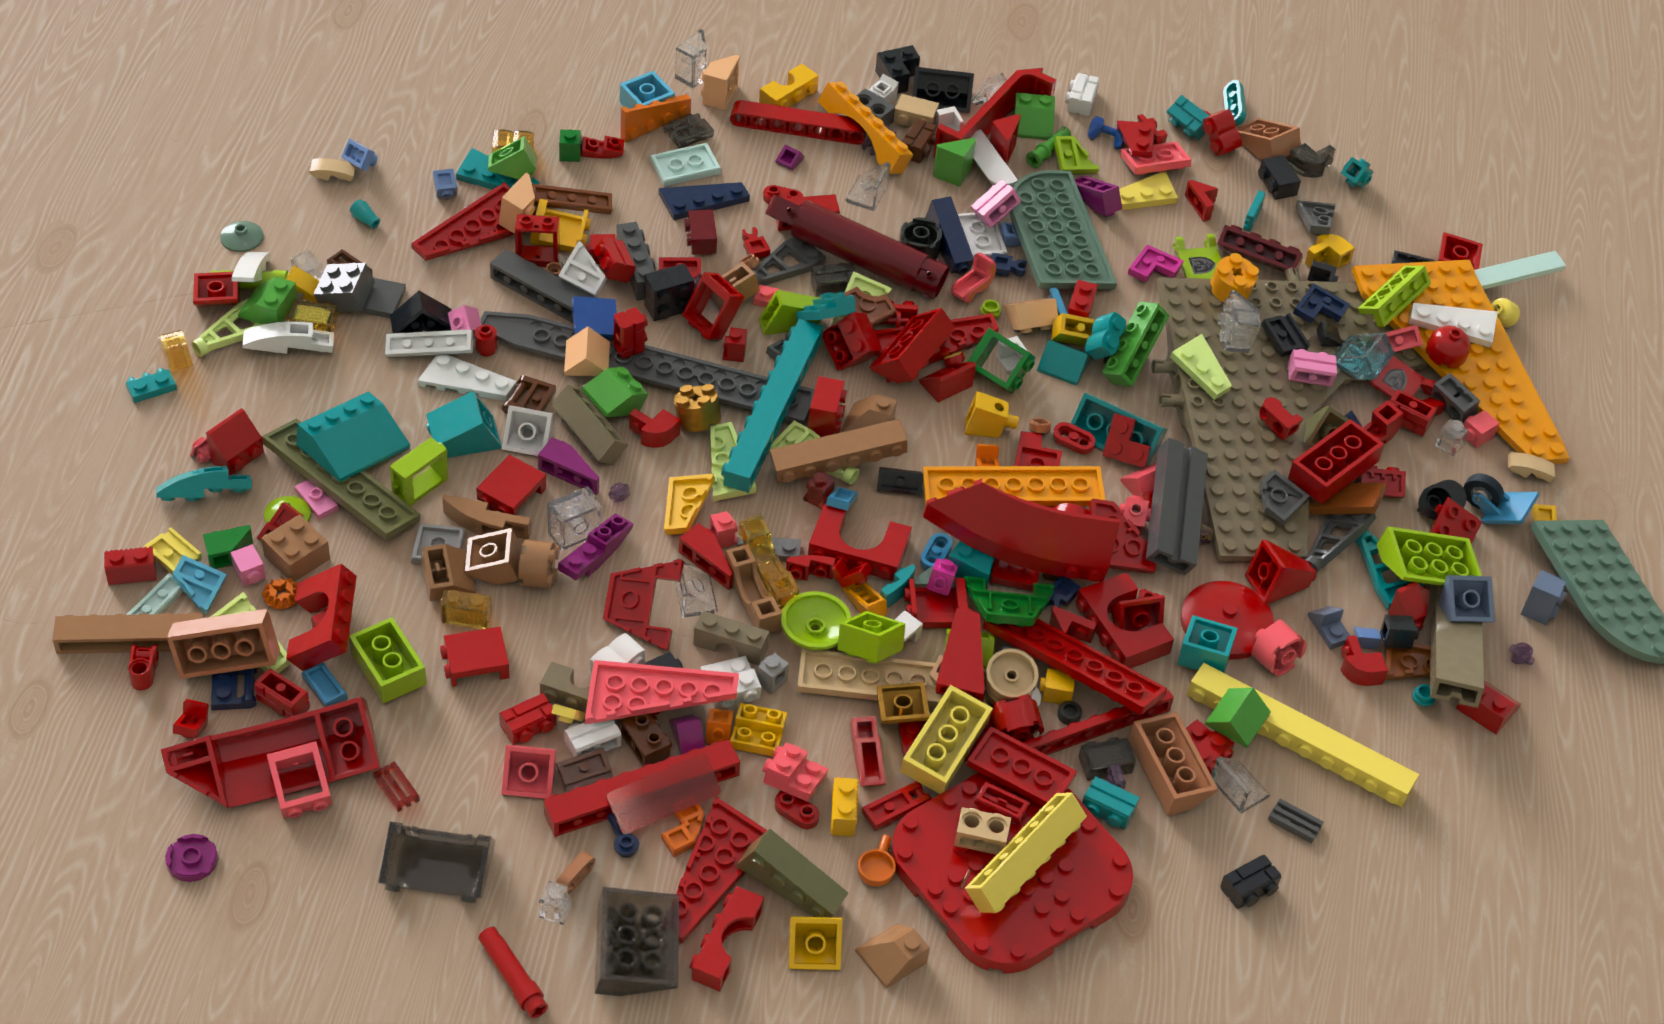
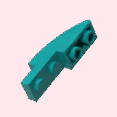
(192, 483)

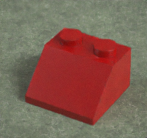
(234, 442)
(1493, 710)

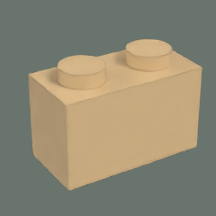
(911, 108)

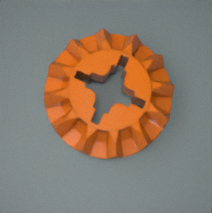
(281, 601)

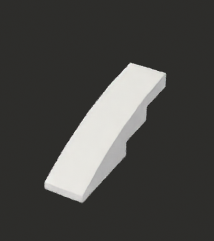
(251, 267)

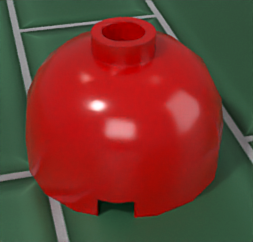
(1448, 346)

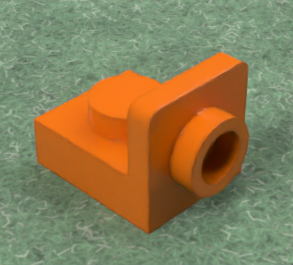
(719, 725)

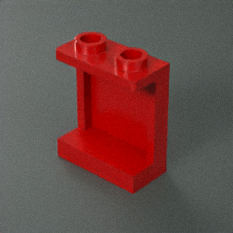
(511, 485)
(935, 608)
(474, 654)

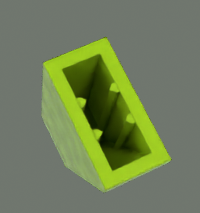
(781, 312)

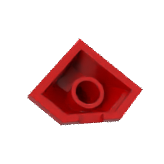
(1411, 601)

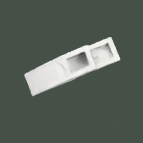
(281, 335)

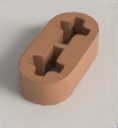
(576, 871)

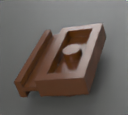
(584, 769)

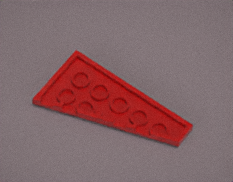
(967, 332)
(713, 863)

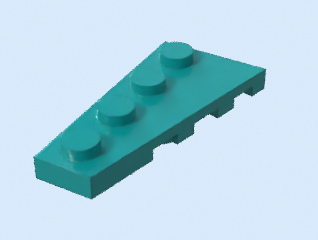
(475, 171)

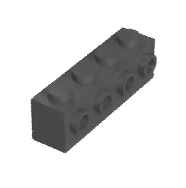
(639, 252)

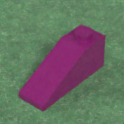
(1099, 195)
(566, 464)

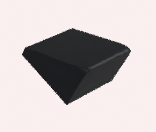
(1328, 335)

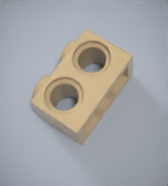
(981, 836)

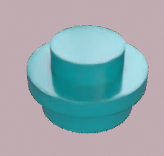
(1421, 695)

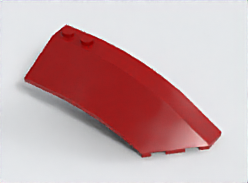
(1026, 531)
(235, 763)

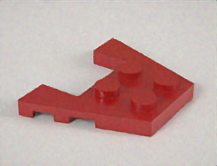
(632, 597)

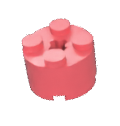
(1278, 647)

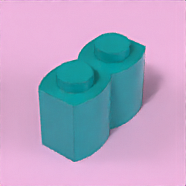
(1105, 335)

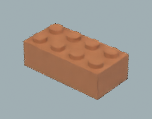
(223, 643)

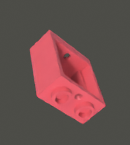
(294, 757)

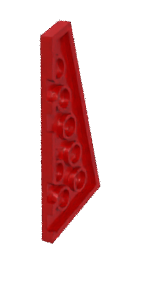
(467, 228)

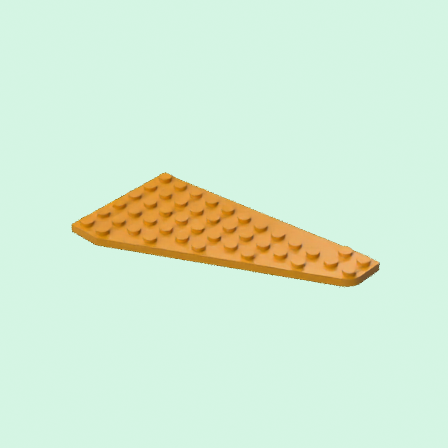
(1489, 373)

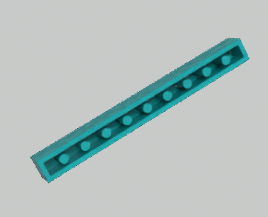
(772, 406)

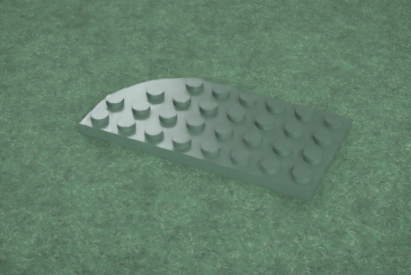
(1058, 232)
(1604, 585)

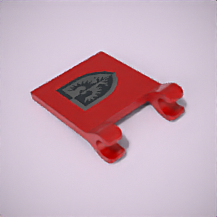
(1401, 377)

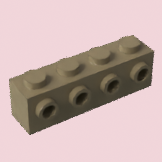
(589, 425)

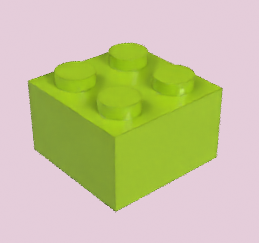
(871, 637)

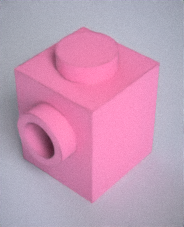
(464, 319)

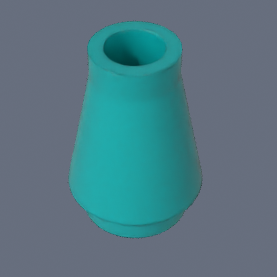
(363, 212)

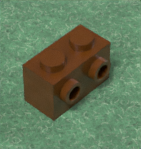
(646, 738)

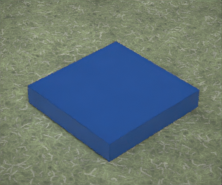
(595, 313)

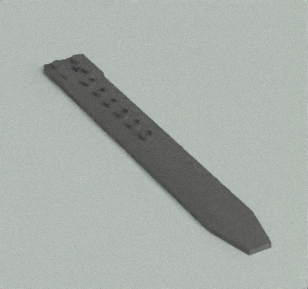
(651, 366)

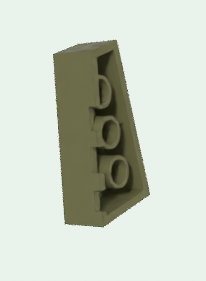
(792, 875)

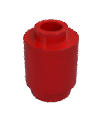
(486, 340)

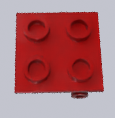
(1455, 521)

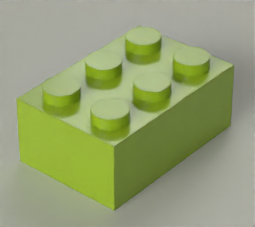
(387, 660)

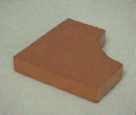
(876, 307)

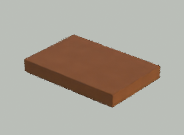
(1352, 499)

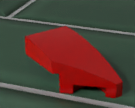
(282, 516)

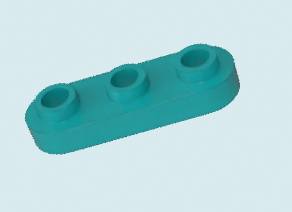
(1235, 100)

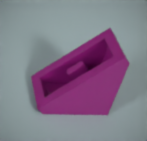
(687, 733)

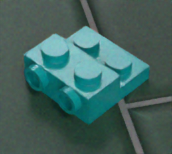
(828, 306)

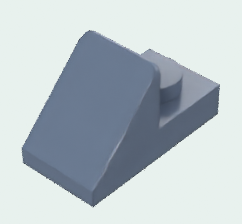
(1329, 625)

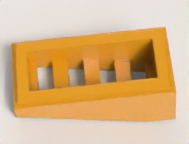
(866, 599)

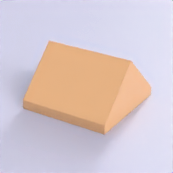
(586, 354)

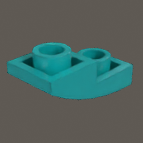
(895, 591)

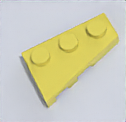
(1148, 192)

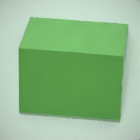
(954, 160)
(1239, 715)

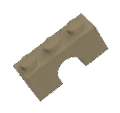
(746, 639)
(559, 687)

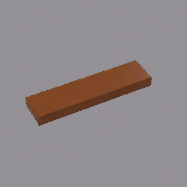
(573, 199)

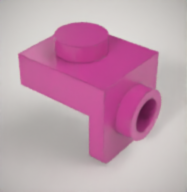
(942, 576)

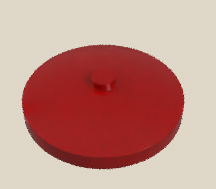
(1230, 605)

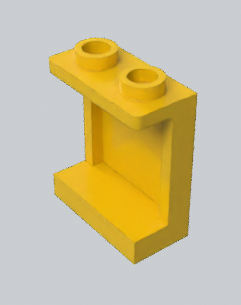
(571, 228)

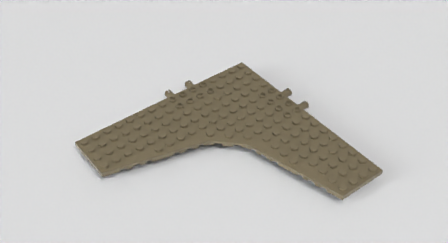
(1229, 428)

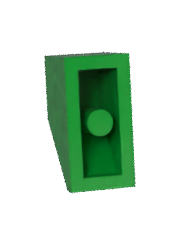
(569, 145)

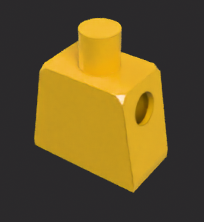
(988, 416)

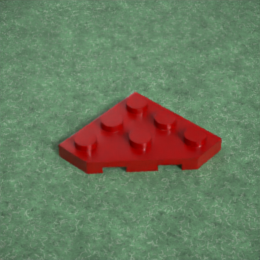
(1129, 546)

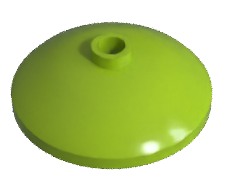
(814, 620)

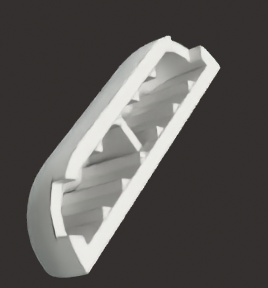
(991, 162)

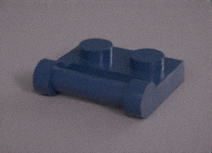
(225, 690)

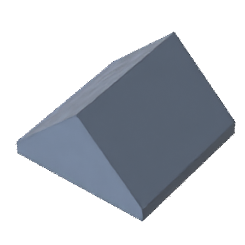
(1468, 599)

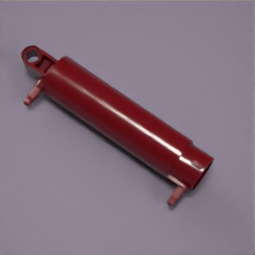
(861, 246)

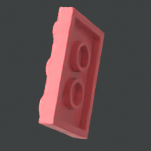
(1164, 157)

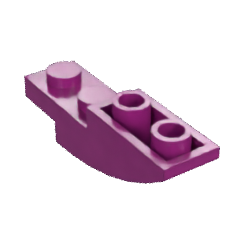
(597, 549)

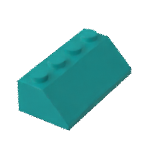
(1096, 417)

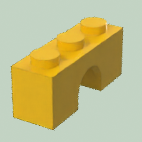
(800, 84)

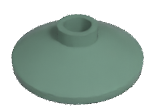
(241, 236)

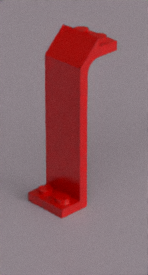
(1000, 104)

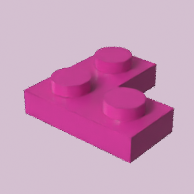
(1154, 260)

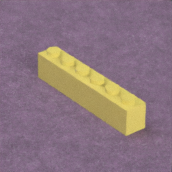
(1026, 853)

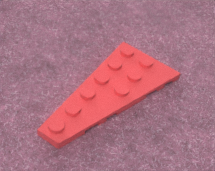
(639, 689)

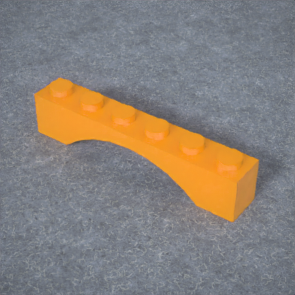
(888, 148)

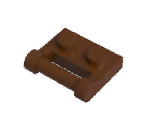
(536, 398)

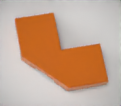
(686, 834)

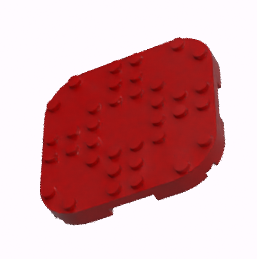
(1072, 891)

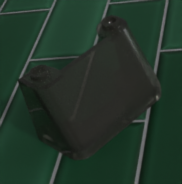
(436, 861)

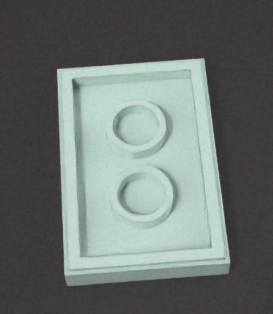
(685, 164)

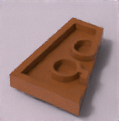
(1408, 662)

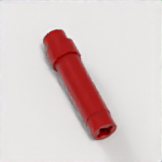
(524, 989)

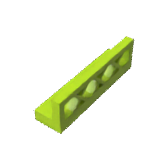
(1396, 294)

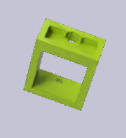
(412, 463)

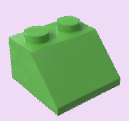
(1036, 115)
(513, 159)
(270, 301)
(615, 392)

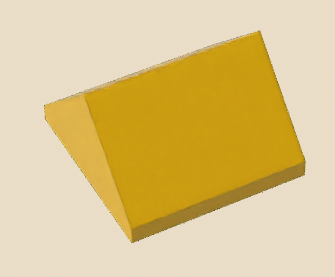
(815, 943)

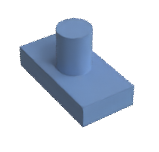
(359, 155)

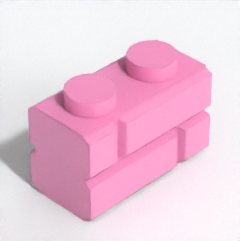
(996, 203)
(1312, 367)

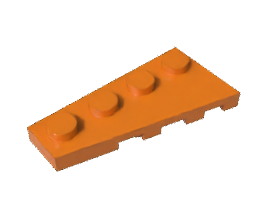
(647, 118)

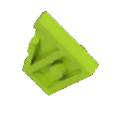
(1072, 156)

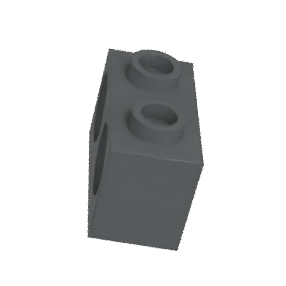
(878, 106)
(1457, 398)

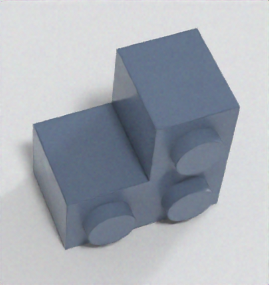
(1543, 597)

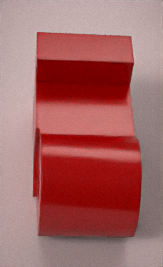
(1278, 418)

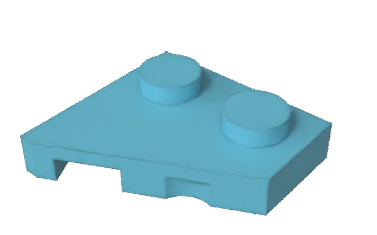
(198, 581)

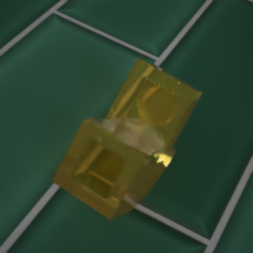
(175, 350)

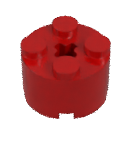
(1017, 718)

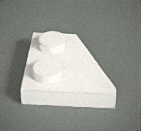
(583, 271)

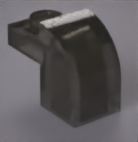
(1310, 163)

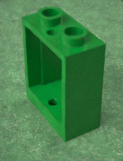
(985, 348)

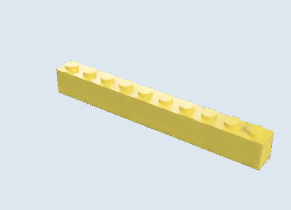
(1314, 740)

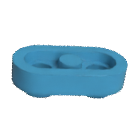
(934, 551)

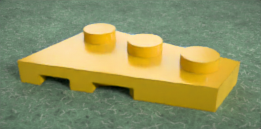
(685, 500)

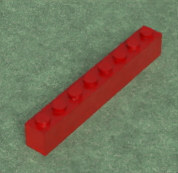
(589, 804)

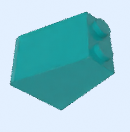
(464, 426)

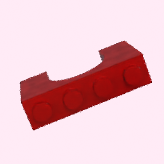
(883, 559)
(330, 636)
(1126, 647)

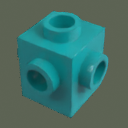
(1357, 172)

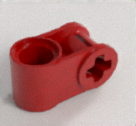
(143, 666)

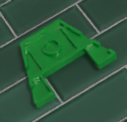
(1006, 606)

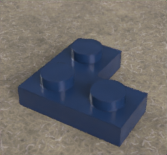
(1318, 301)

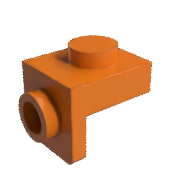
(987, 455)

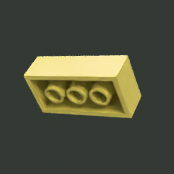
(946, 739)

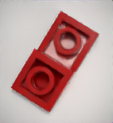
(608, 148)
(815, 565)

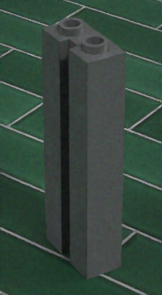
(1177, 506)

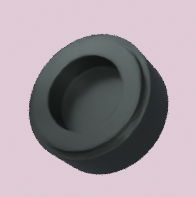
(1069, 712)

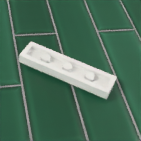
(429, 343)

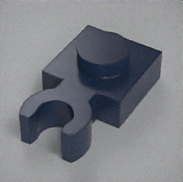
(1005, 265)
(1064, 592)

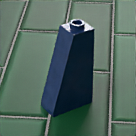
(954, 244)

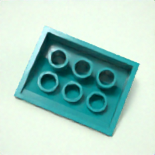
(351, 436)

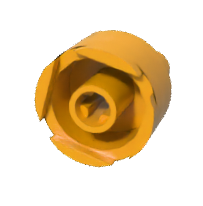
(1234, 274)

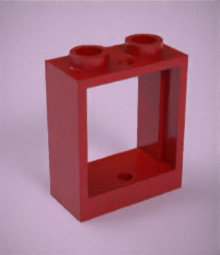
(537, 224)
(693, 312)

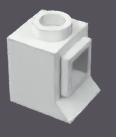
(889, 93)

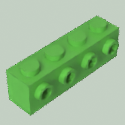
(1135, 344)

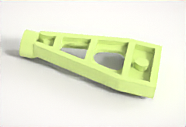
(213, 340)
(799, 433)

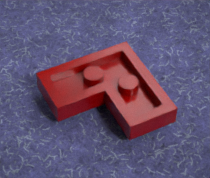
(1119, 443)

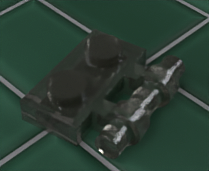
(688, 130)

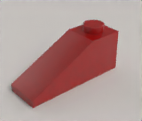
(704, 551)

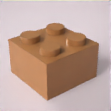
(295, 548)

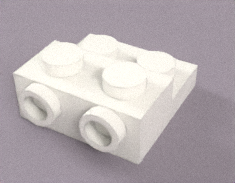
(748, 683)

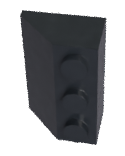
(944, 87)

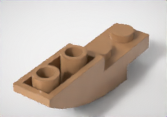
(477, 517)

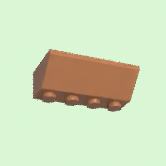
(1171, 762)

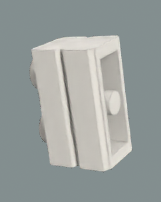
(1082, 94)
(590, 737)

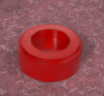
(954, 359)

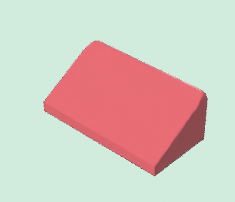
(1404, 338)

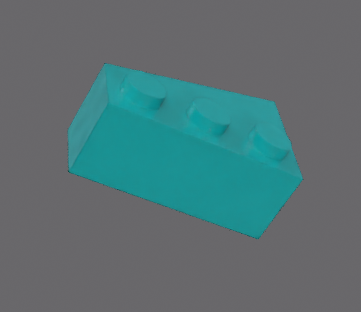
(971, 562)

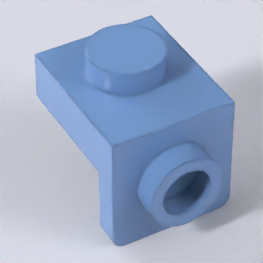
(445, 183)

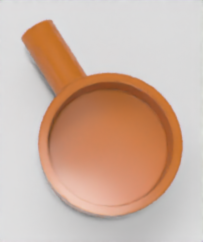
(877, 866)

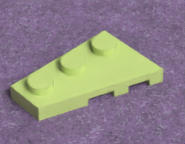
(1202, 366)

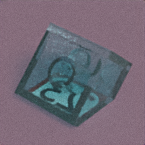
(1364, 355)

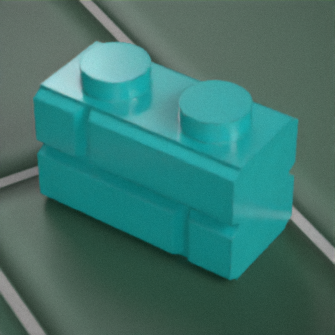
(1188, 116)
(1110, 803)

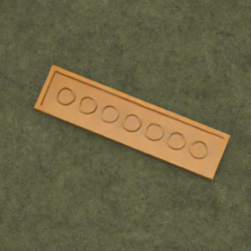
(1032, 483)

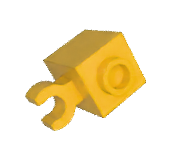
(1056, 687)

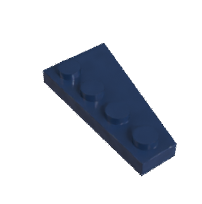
(702, 197)

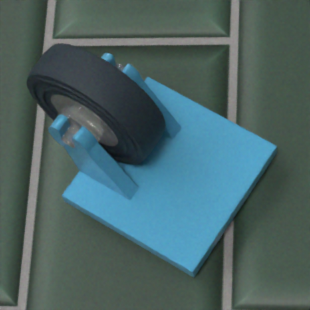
(1498, 506)

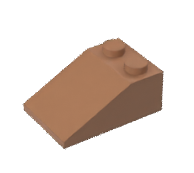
(1269, 138)

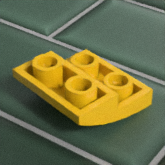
(758, 729)

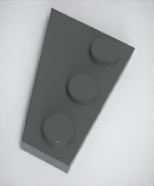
(1316, 216)

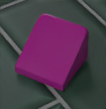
(789, 157)

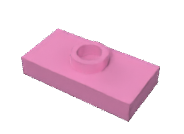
(316, 499)

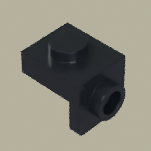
(1322, 272)

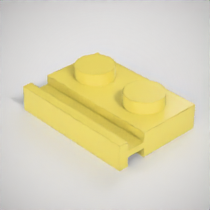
(170, 548)

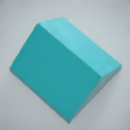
(1063, 362)

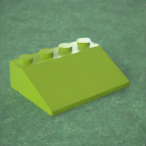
(1426, 555)

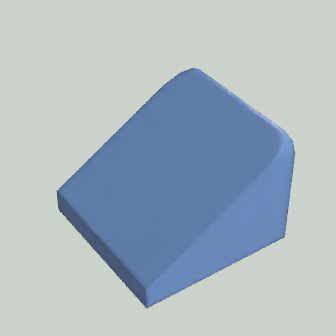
(1368, 637)

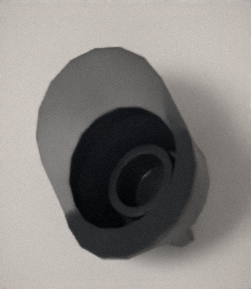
(1437, 494)

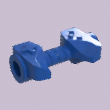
(1097, 126)

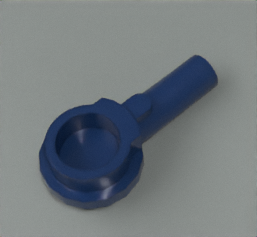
(626, 844)

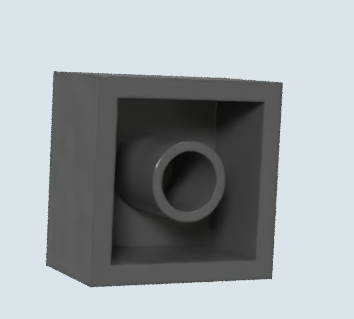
(345, 286)

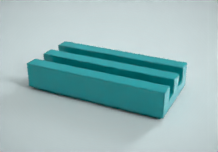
(1254, 211)

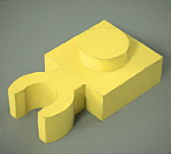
(568, 714)

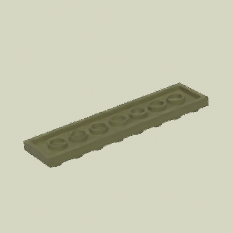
(357, 494)

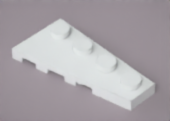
(1476, 323)
(465, 377)

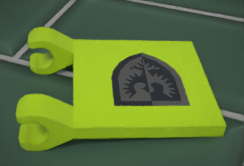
(1198, 261)

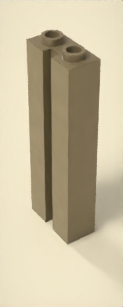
(1456, 659)

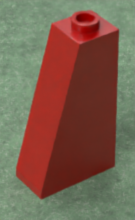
(963, 656)

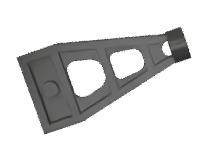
(803, 252)
(1356, 523)

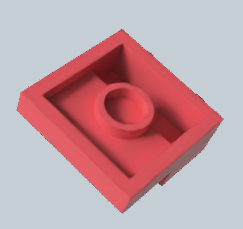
(793, 772)

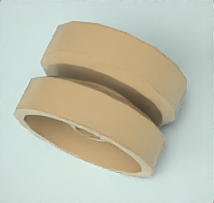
(1010, 675)

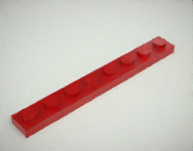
(1095, 727)

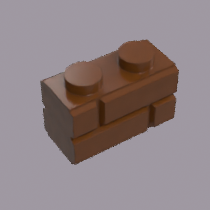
(920, 139)

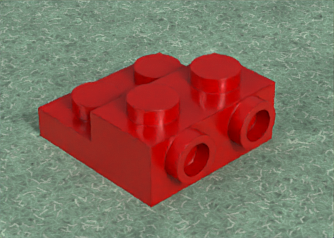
(1210, 744)

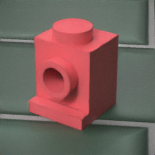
(724, 529)

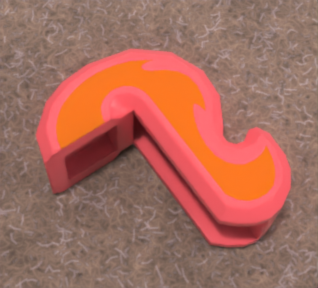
(975, 280)

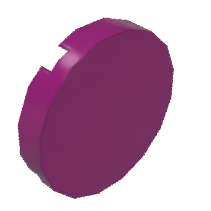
(191, 858)

